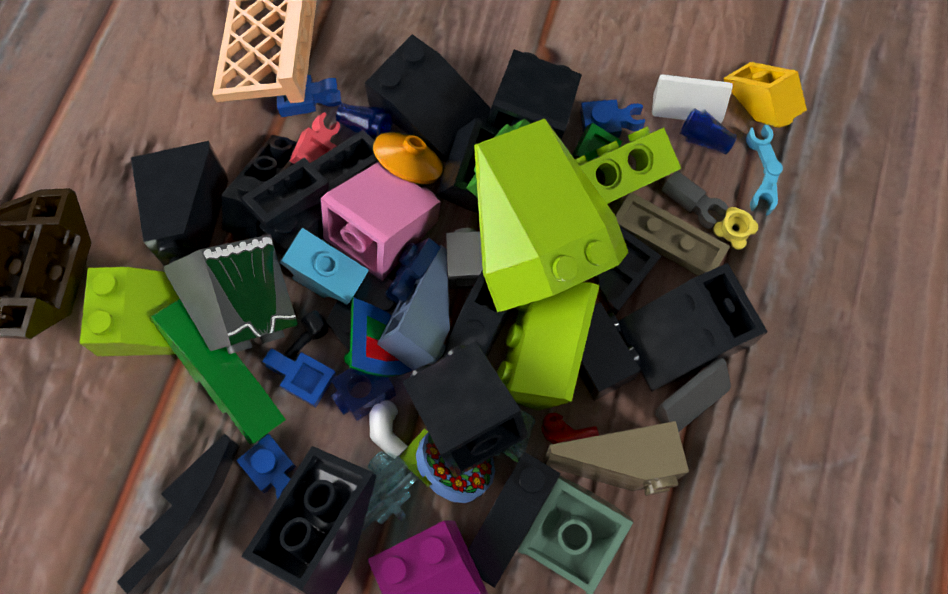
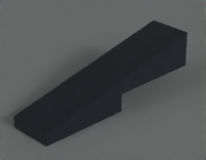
(306, 183)

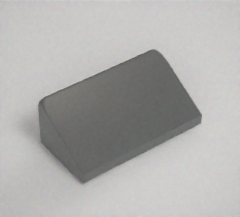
(696, 395)

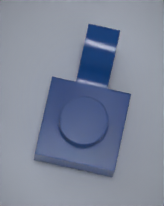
(321, 92)
(303, 378)

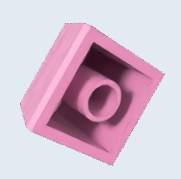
(377, 218)

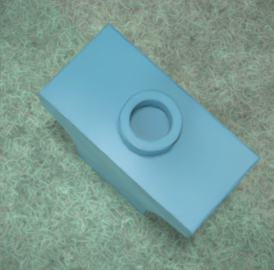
(323, 268)

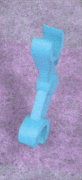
(771, 170)

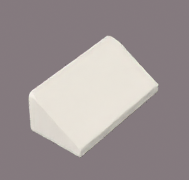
(679, 95)

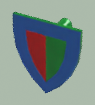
(366, 329)

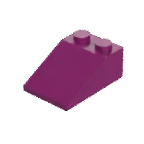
(428, 564)

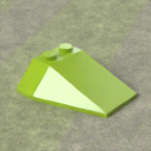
(540, 218)

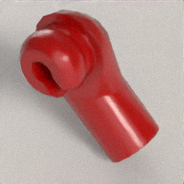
(557, 431)

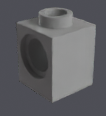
(463, 258)

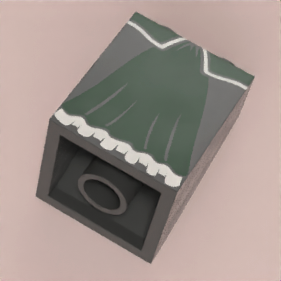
(234, 293)

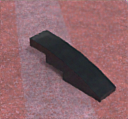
(190, 501)

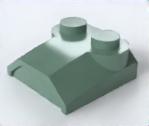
(576, 534)

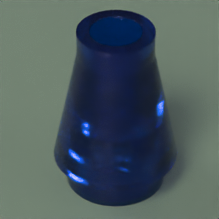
(370, 119)
(706, 131)

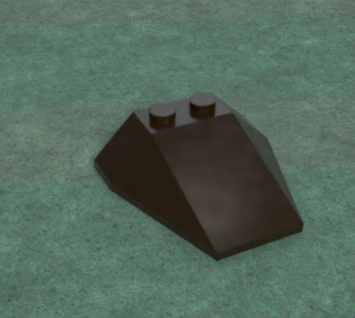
(40, 260)

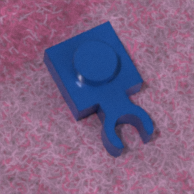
(609, 117)
(267, 465)

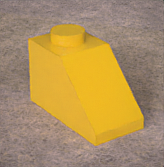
(768, 93)

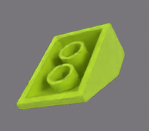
(120, 310)

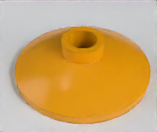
(407, 157)

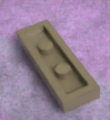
(671, 235)

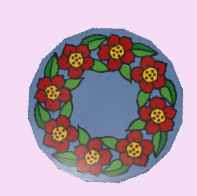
(459, 489)

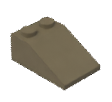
(627, 459)

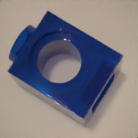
(381, 390)

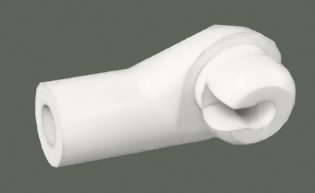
(381, 428)

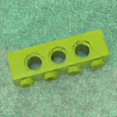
(653, 161)

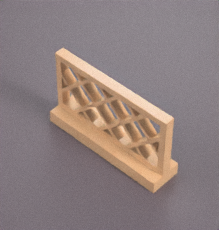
(289, 63)

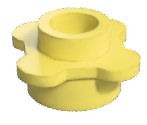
(738, 218)

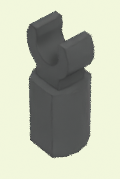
(693, 198)

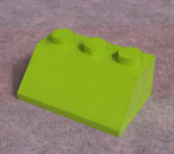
(548, 347)

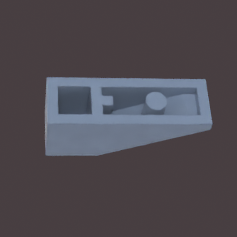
(421, 321)

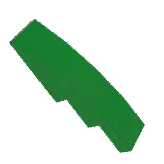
(220, 373)

